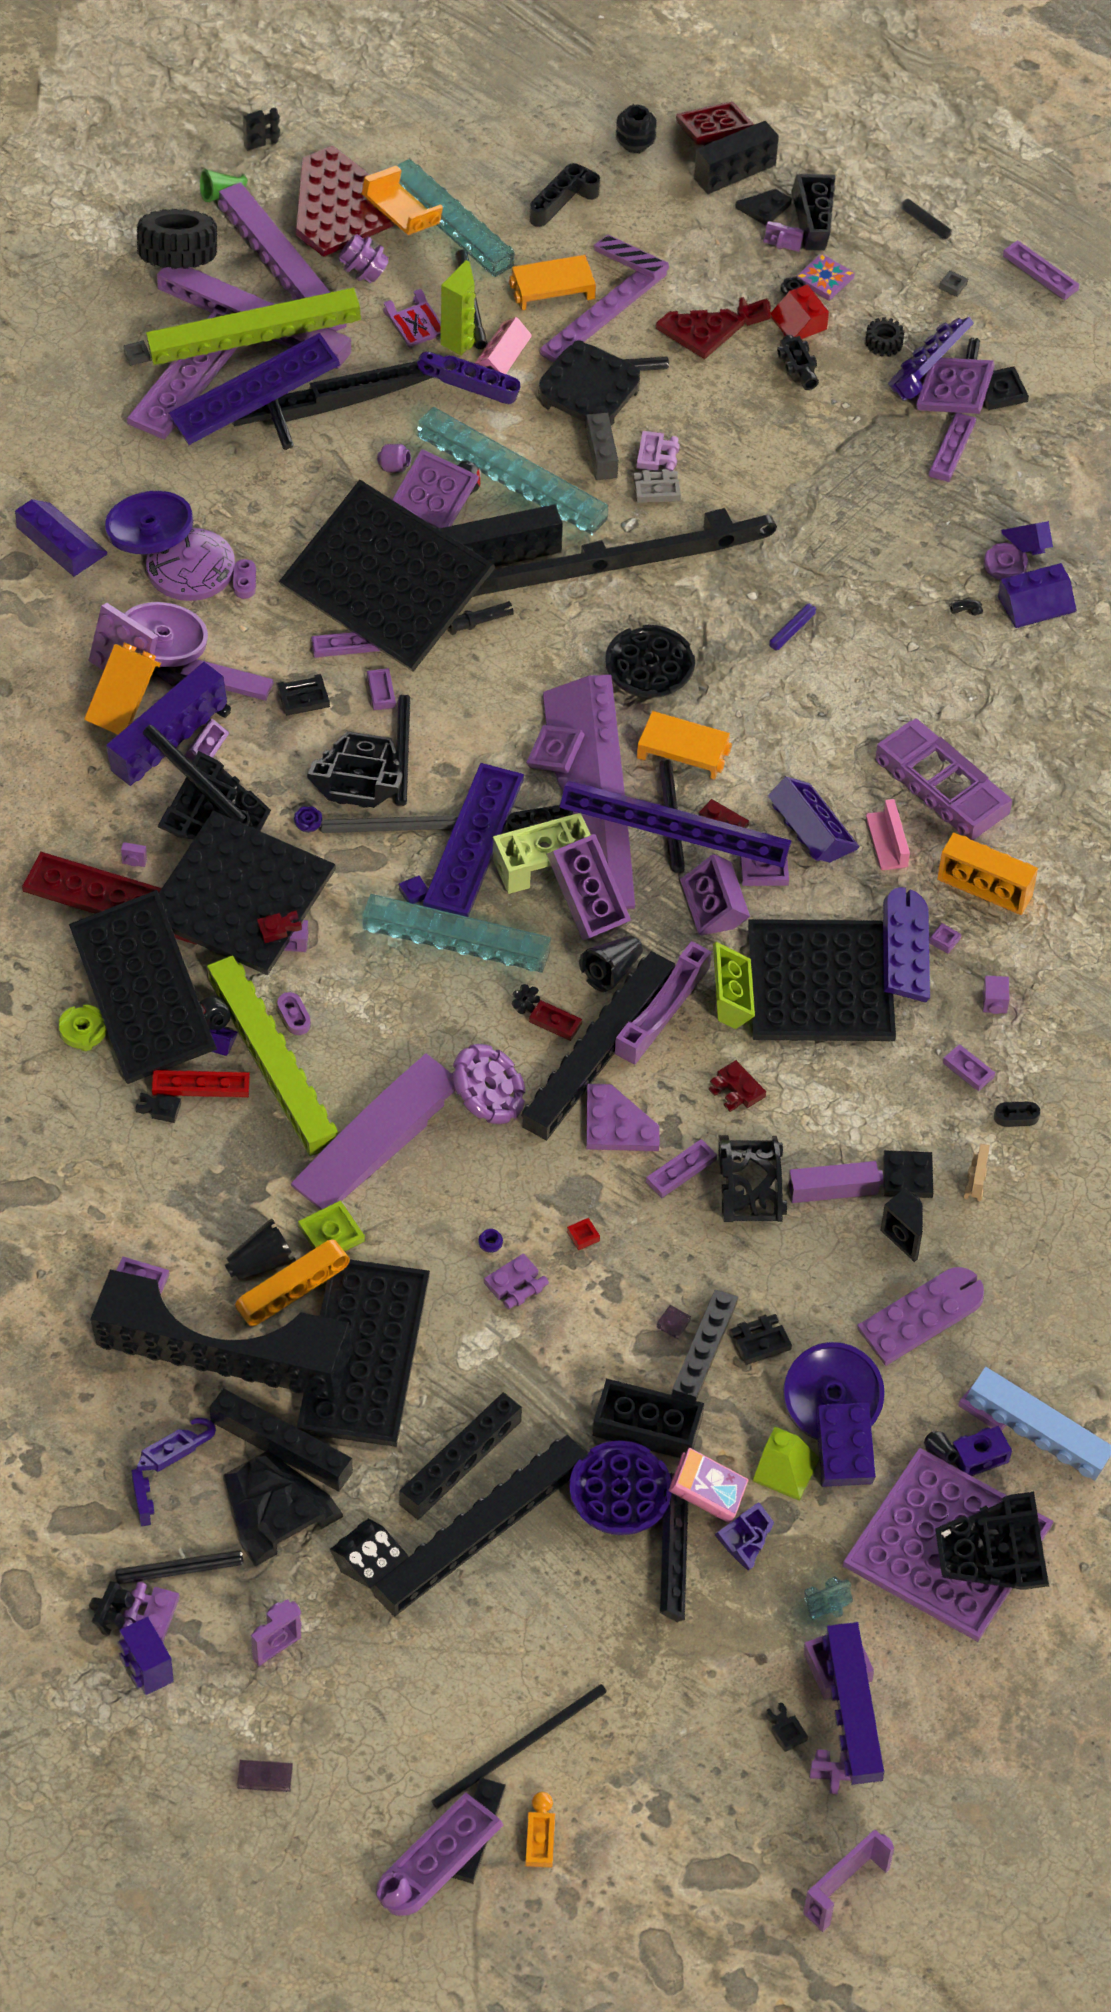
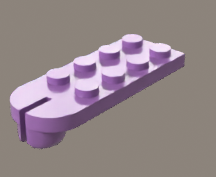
(923, 1313)
(436, 1856)

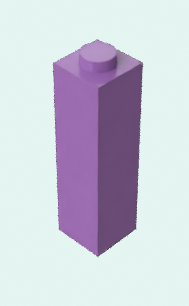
(834, 1181)

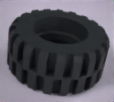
(177, 238)

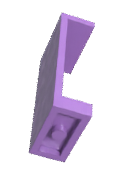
(818, 1906)

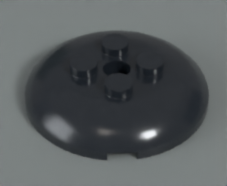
(650, 661)

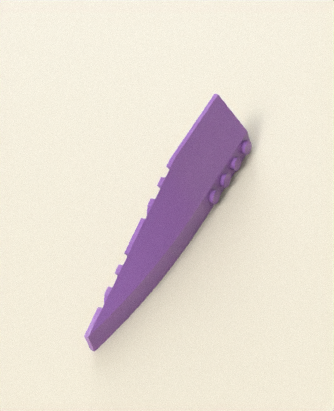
(590, 707)

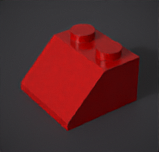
(801, 313)

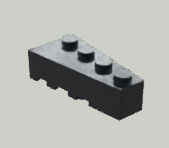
(813, 207)

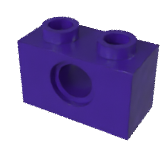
(988, 1439)

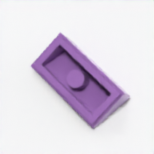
(208, 740)

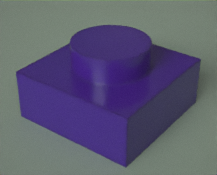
(413, 890)

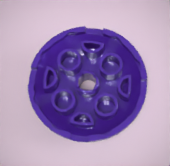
(623, 1467)

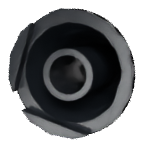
(609, 962)
(260, 1253)

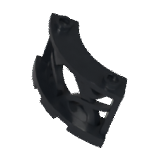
(760, 1153)

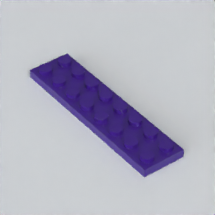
(254, 388)
(471, 841)

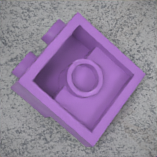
(280, 1632)

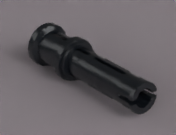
(469, 619)

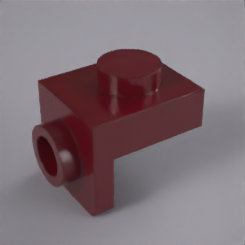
(755, 311)

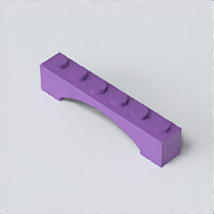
(640, 1033)

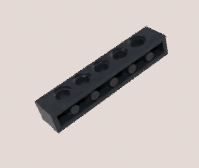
(460, 1456)

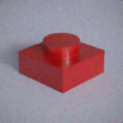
(583, 1234)

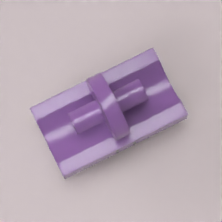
(783, 236)

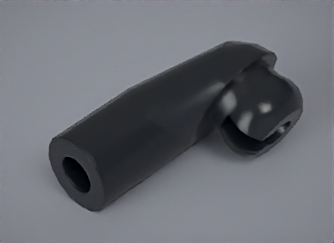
(966, 604)

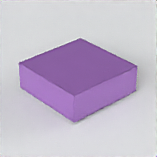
(944, 938)

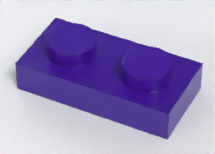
(144, 1506)

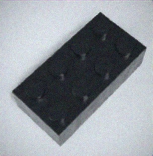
(736, 157)
(647, 1418)

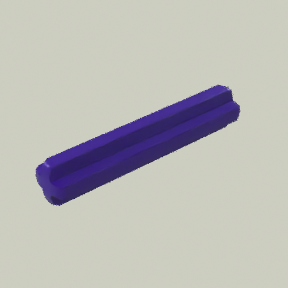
(792, 626)

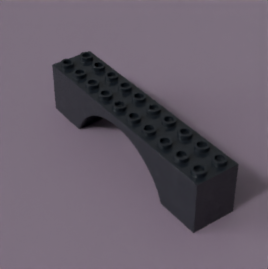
(301, 1356)

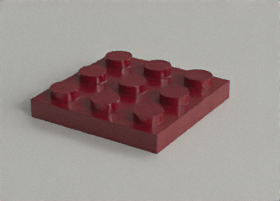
(713, 122)

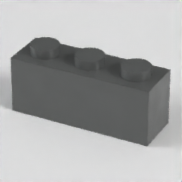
(602, 446)

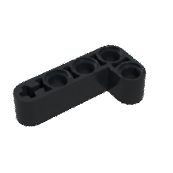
(570, 181)

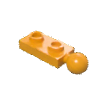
(540, 1832)

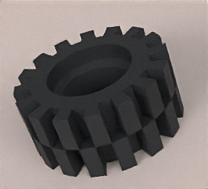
(881, 345)

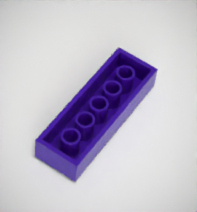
(174, 716)

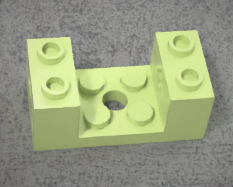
(520, 852)

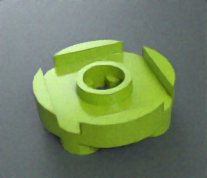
(85, 1038)

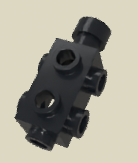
(798, 361)

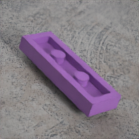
(681, 1168)

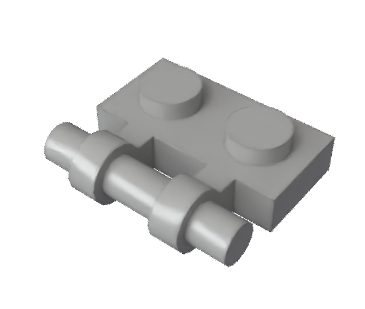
(657, 486)

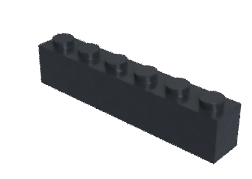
(281, 1439)

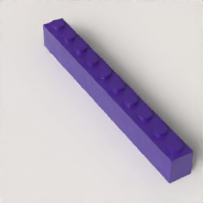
(675, 824)

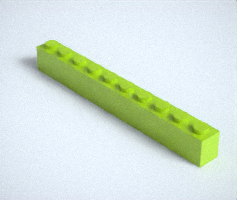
(253, 326)
(272, 1056)

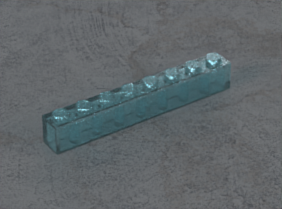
(458, 221)
(456, 933)

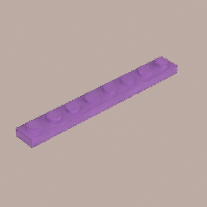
(600, 314)

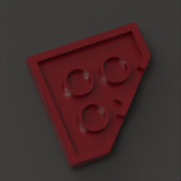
(700, 330)

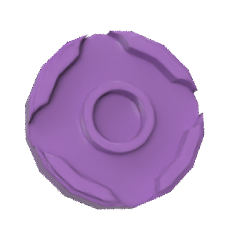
(1005, 561)

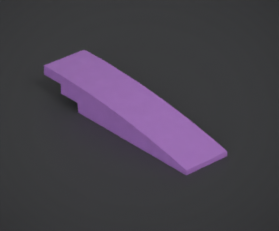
(376, 1133)

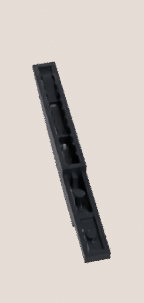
(341, 392)

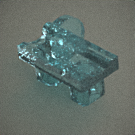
(831, 1599)

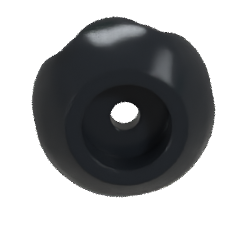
(790, 284)

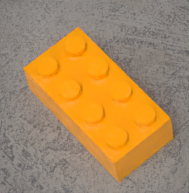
(987, 873)

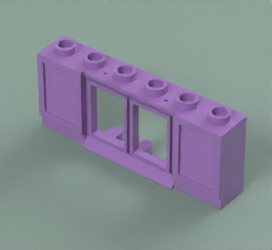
(971, 810)

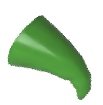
(212, 182)

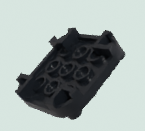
(588, 382)

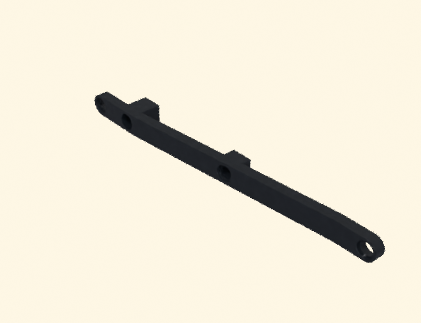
(595, 558)

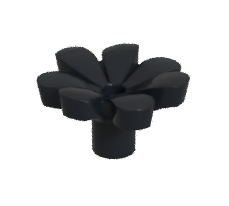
(525, 998)

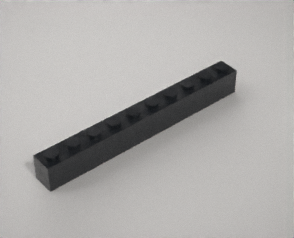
(595, 1048)
(479, 1525)

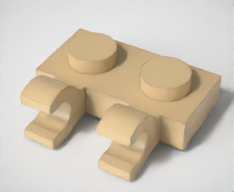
(977, 1173)

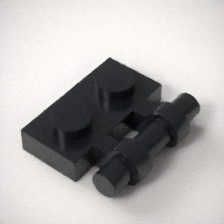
(255, 131)
(762, 1344)

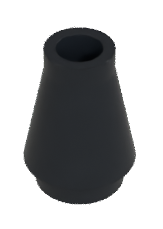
(940, 1446)

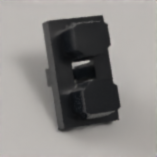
(111, 1618)

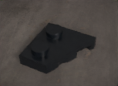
(764, 206)

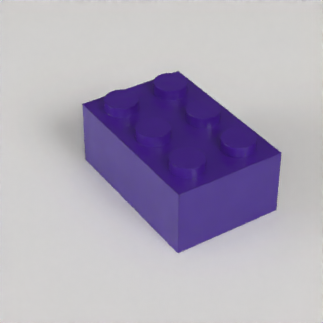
(845, 1444)

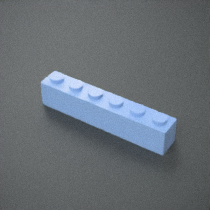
(1039, 1423)

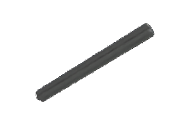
(388, 824)

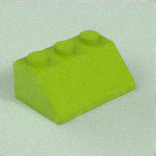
(733, 986)

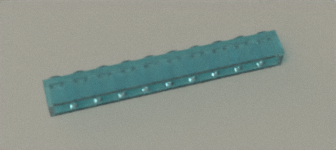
(512, 470)

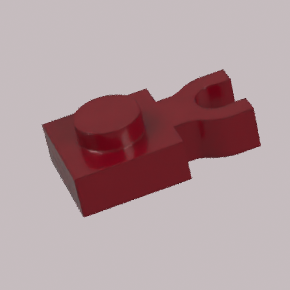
(276, 928)

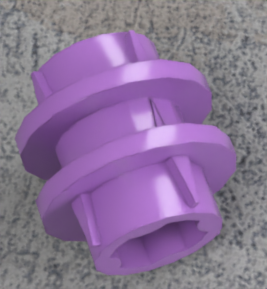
(363, 258)

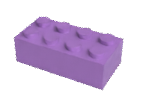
(588, 887)

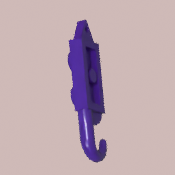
(175, 1446)

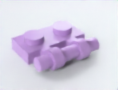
(650, 451)

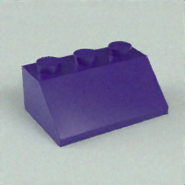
(1037, 595)

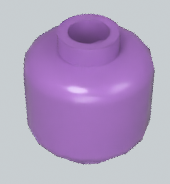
(394, 458)

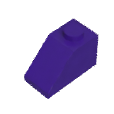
(1030, 537)

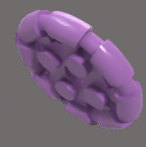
(475, 1092)

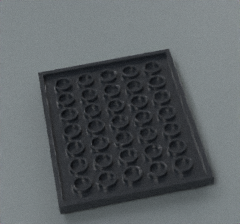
(386, 575)

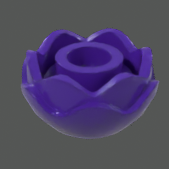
(308, 819)

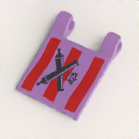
(415, 323)

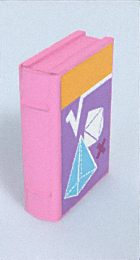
(708, 1485)

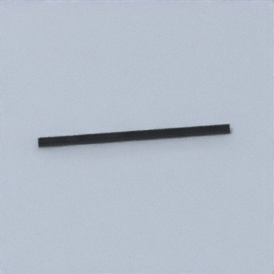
(518, 1746)

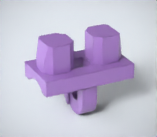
(824, 1769)

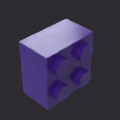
(145, 1656)

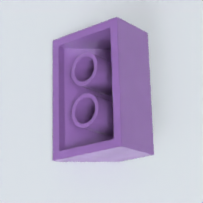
(714, 896)

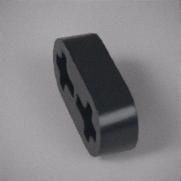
(1017, 1114)

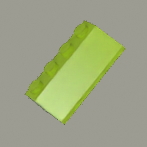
(458, 310)

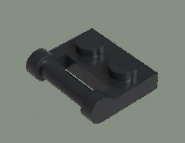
(309, 697)

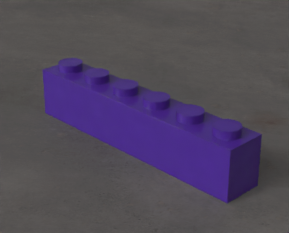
(854, 1703)

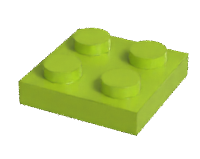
(332, 1223)

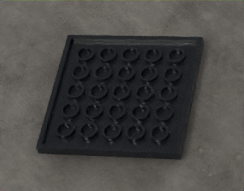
(233, 880)
(819, 981)

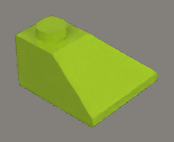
(786, 1464)

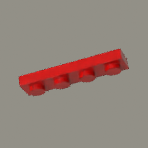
(201, 1083)

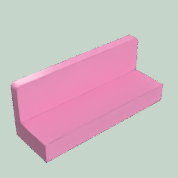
(505, 346)
(888, 837)

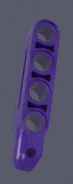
(478, 379)

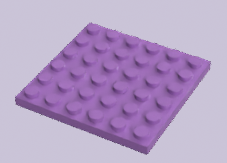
(902, 1550)

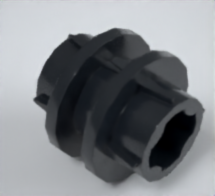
(636, 128)

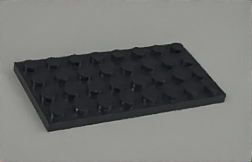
(142, 987)
(384, 1322)

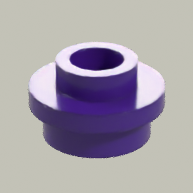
(490, 1235)

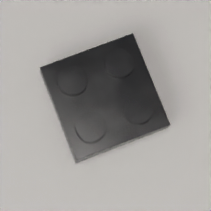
(1005, 389)
(909, 1171)

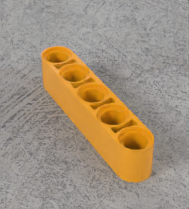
(292, 1282)

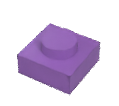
(134, 854)

